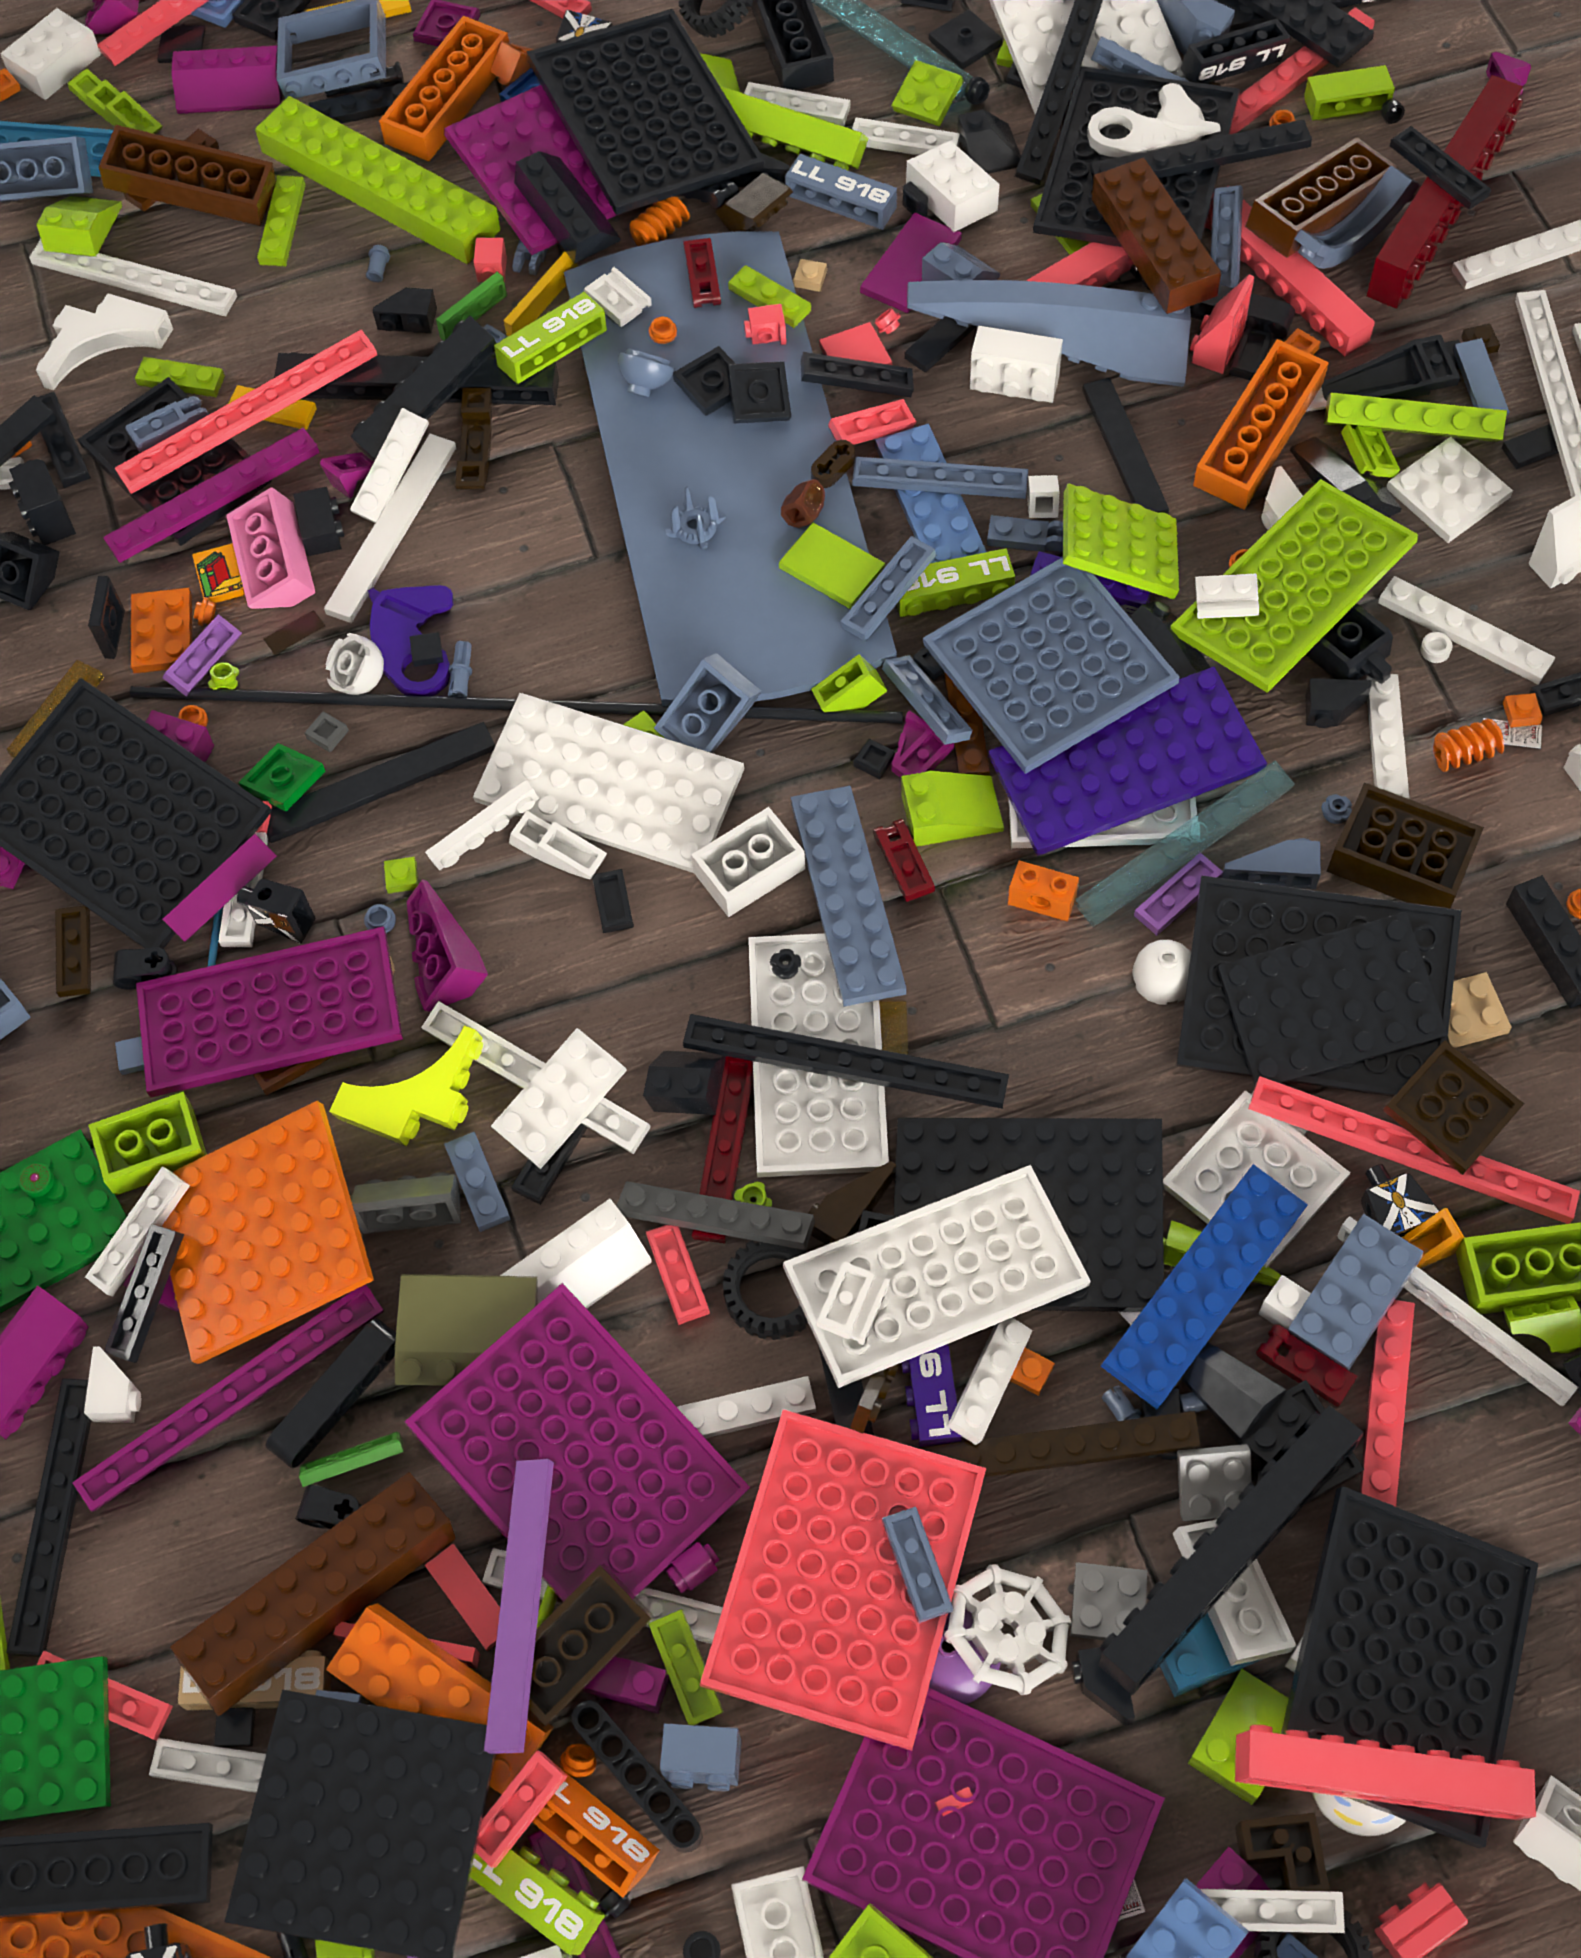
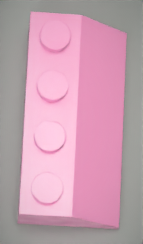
(270, 552)

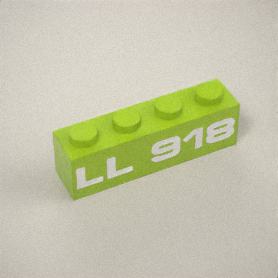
(550, 337)
(958, 582)
(541, 1898)

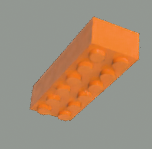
(443, 89)
(1260, 424)
(412, 1674)

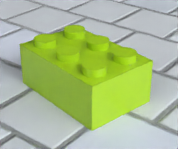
(144, 1139)

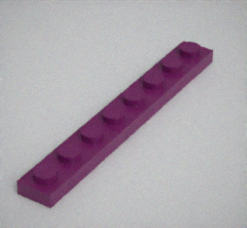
(211, 495)

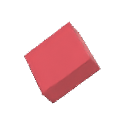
(951, 1801)

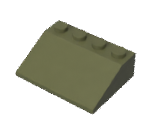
(453, 1320)

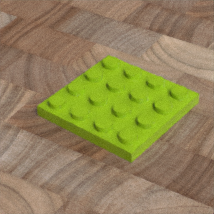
(1120, 541)

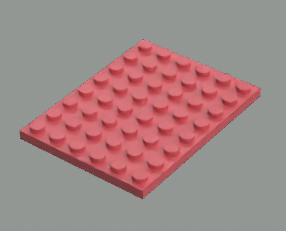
(816, 1592)

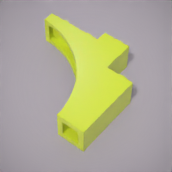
(433, 1095)

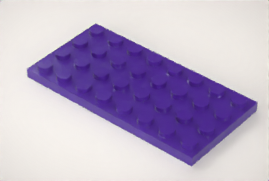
(1137, 765)

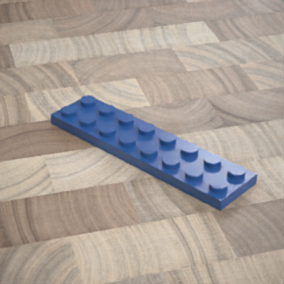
(1204, 1286)

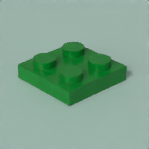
(282, 776)

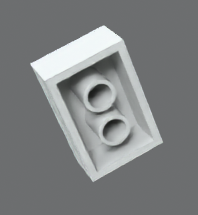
(51, 53)
(955, 185)
(1015, 364)
(748, 861)

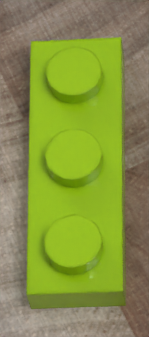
(764, 292)
(188, 377)
(685, 1667)

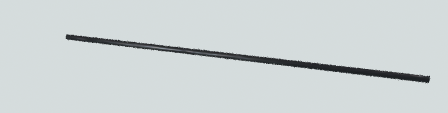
(493, 703)

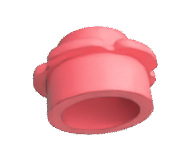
(887, 321)

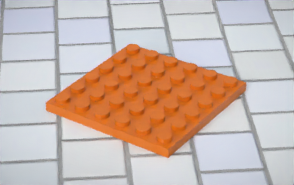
(264, 1234)

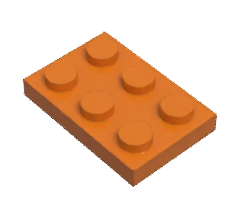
(160, 628)

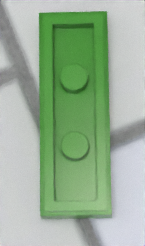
(473, 304)
(350, 1458)

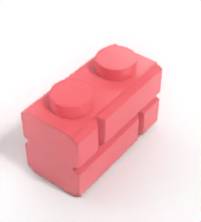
(1421, 1924)

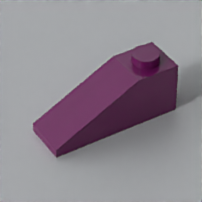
(631, 1684)

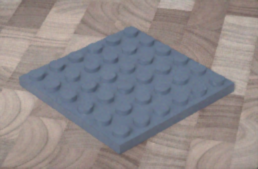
(1050, 662)

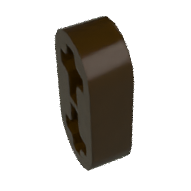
(829, 461)

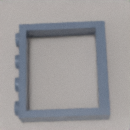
(325, 23)

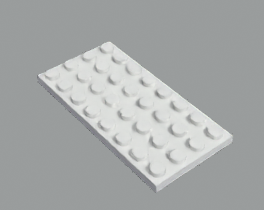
(612, 781)
(802, 1117)
(948, 1272)

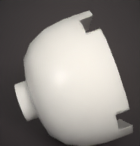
(354, 665)
(1162, 971)

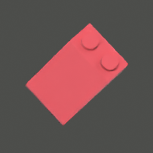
(1223, 329)

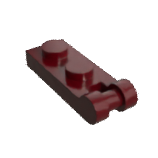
(702, 272)
(904, 860)
(1305, 1363)

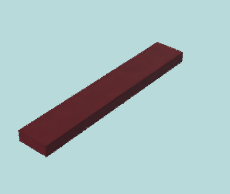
(726, 1136)

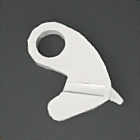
(1176, 124)

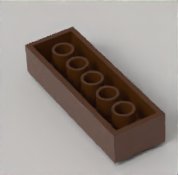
(187, 175)
(1317, 196)
(1156, 235)

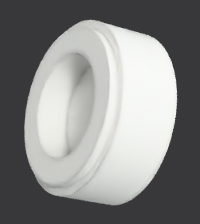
(1436, 647)

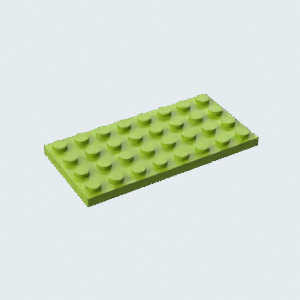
(1308, 578)

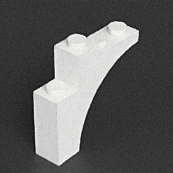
(87, 334)

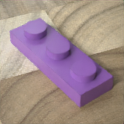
(202, 655)
(1176, 894)

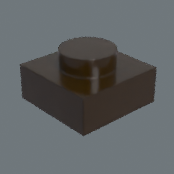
(1486, 333)

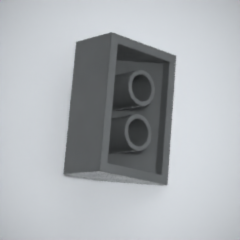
(407, 1203)

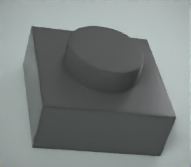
(326, 731)

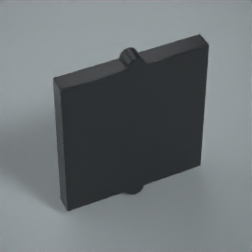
(180, 39)

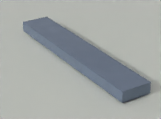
(940, 477)

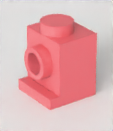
(766, 324)

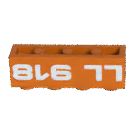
(596, 1836)

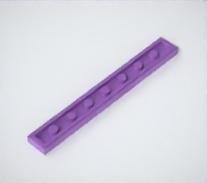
(519, 1607)

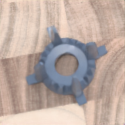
(704, 530)

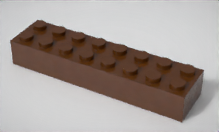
(313, 1593)

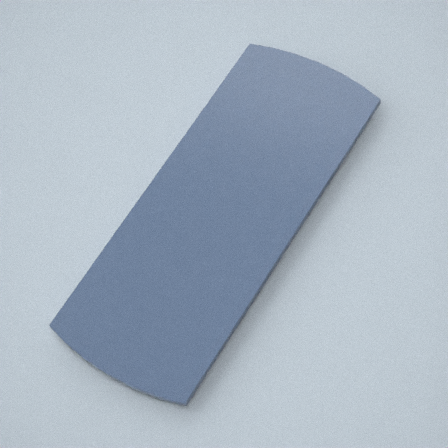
(732, 592)

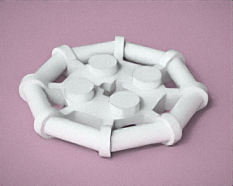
(1018, 1613)

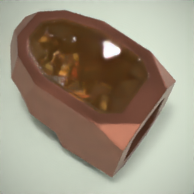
(803, 504)

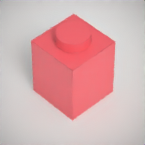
(489, 258)

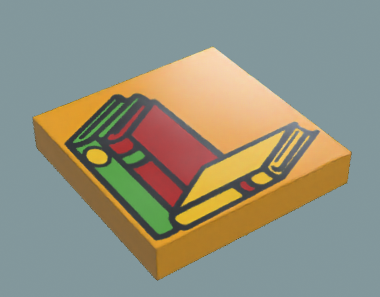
(219, 573)

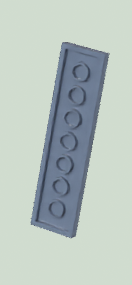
(848, 896)

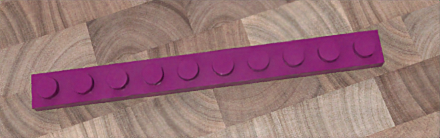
(227, 1398)

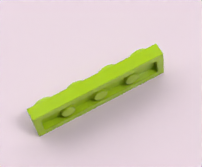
(281, 220)

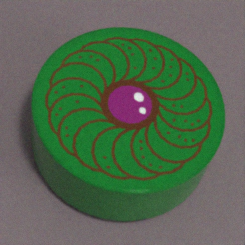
(36, 1179)

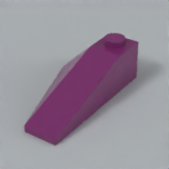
(111, 15)
(445, 955)

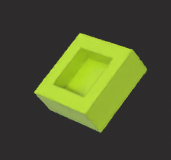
(401, 875)

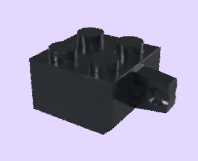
(40, 502)
(1355, 647)

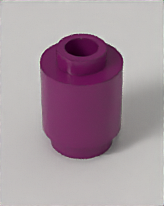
(693, 1567)

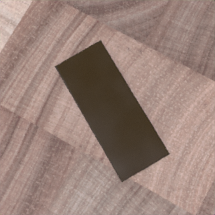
(294, 632)

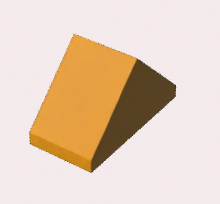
(1436, 1237)

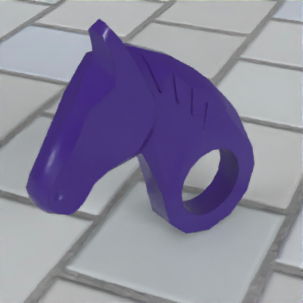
(395, 618)

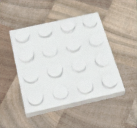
(1248, 1138)

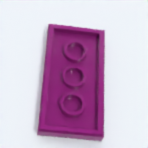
(904, 260)

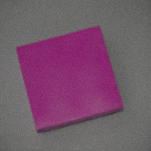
(440, 19)

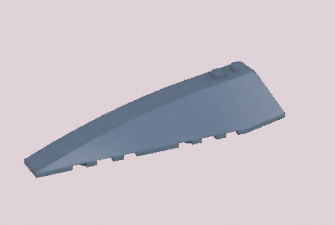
(1097, 324)

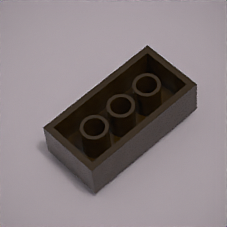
(582, 1640)

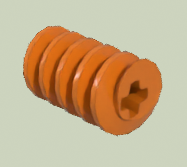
(658, 221)
(1468, 743)

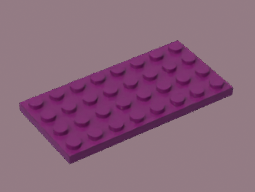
(267, 1012)

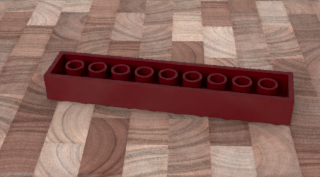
(1434, 209)

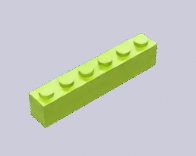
(798, 131)
(1415, 417)

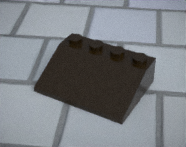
(1404, 848)

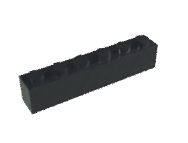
(429, 384)

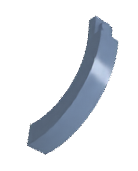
(1360, 226)

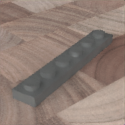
(716, 1215)

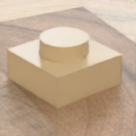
(810, 275)

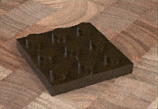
(1453, 1107)

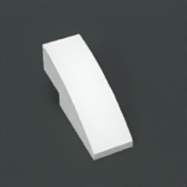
(556, 846)

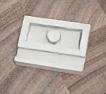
(618, 296)
(1227, 596)
(852, 1302)

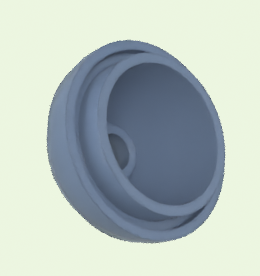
(644, 371)

